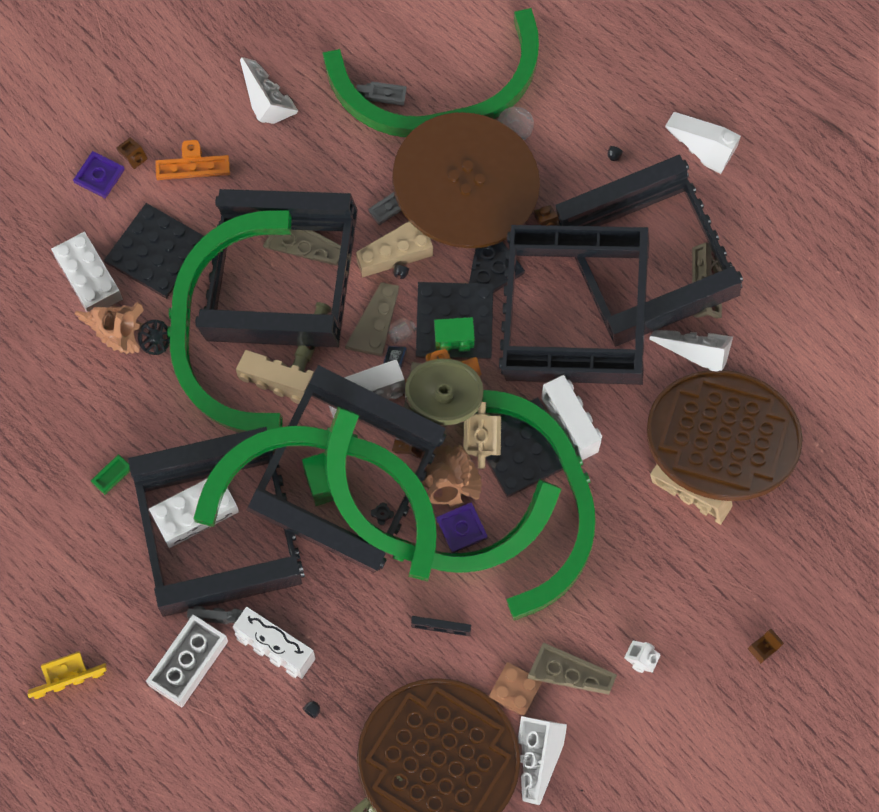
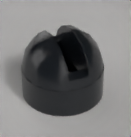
(614, 153)
(400, 270)
(312, 709)

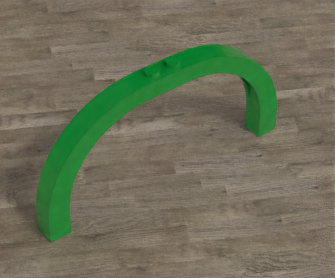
(403, 125)
(203, 252)
(280, 437)
(509, 546)
(554, 588)

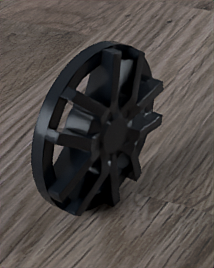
(154, 337)

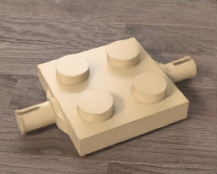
(482, 435)

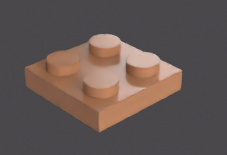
(515, 690)

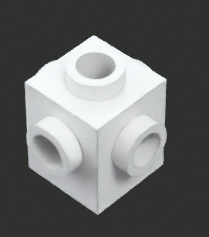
(642, 656)

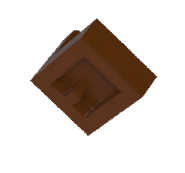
(132, 152)

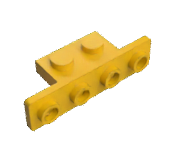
(64, 672)

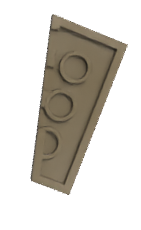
(306, 245)
(374, 324)
(568, 670)

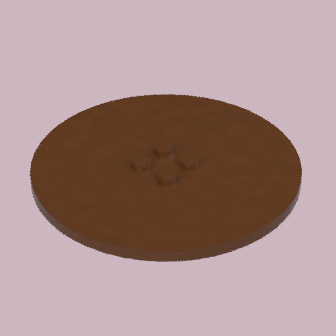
(465, 180)
(724, 435)
(444, 744)

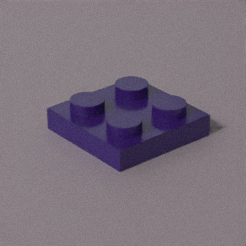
(98, 174)
(461, 528)

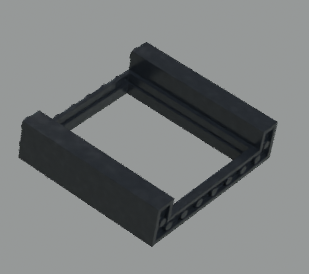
(628, 196)
(309, 212)
(576, 364)
(375, 412)
(195, 463)

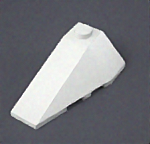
(264, 95)
(706, 140)
(705, 351)
(541, 748)

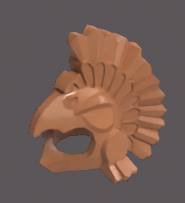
(115, 325)
(452, 474)

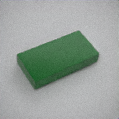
(111, 474)

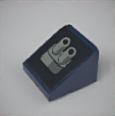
(396, 353)

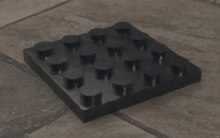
(153, 250)
(452, 301)
(523, 457)

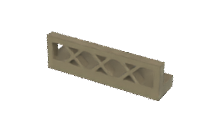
(701, 268)

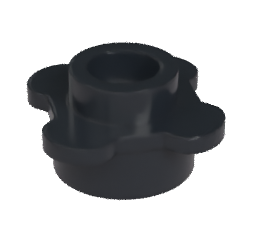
(382, 507)

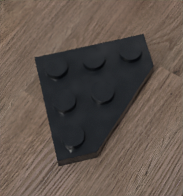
(490, 265)

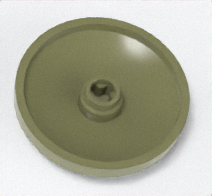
(444, 391)

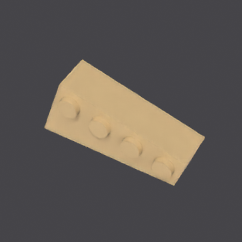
(397, 247)
(274, 375)
(706, 505)

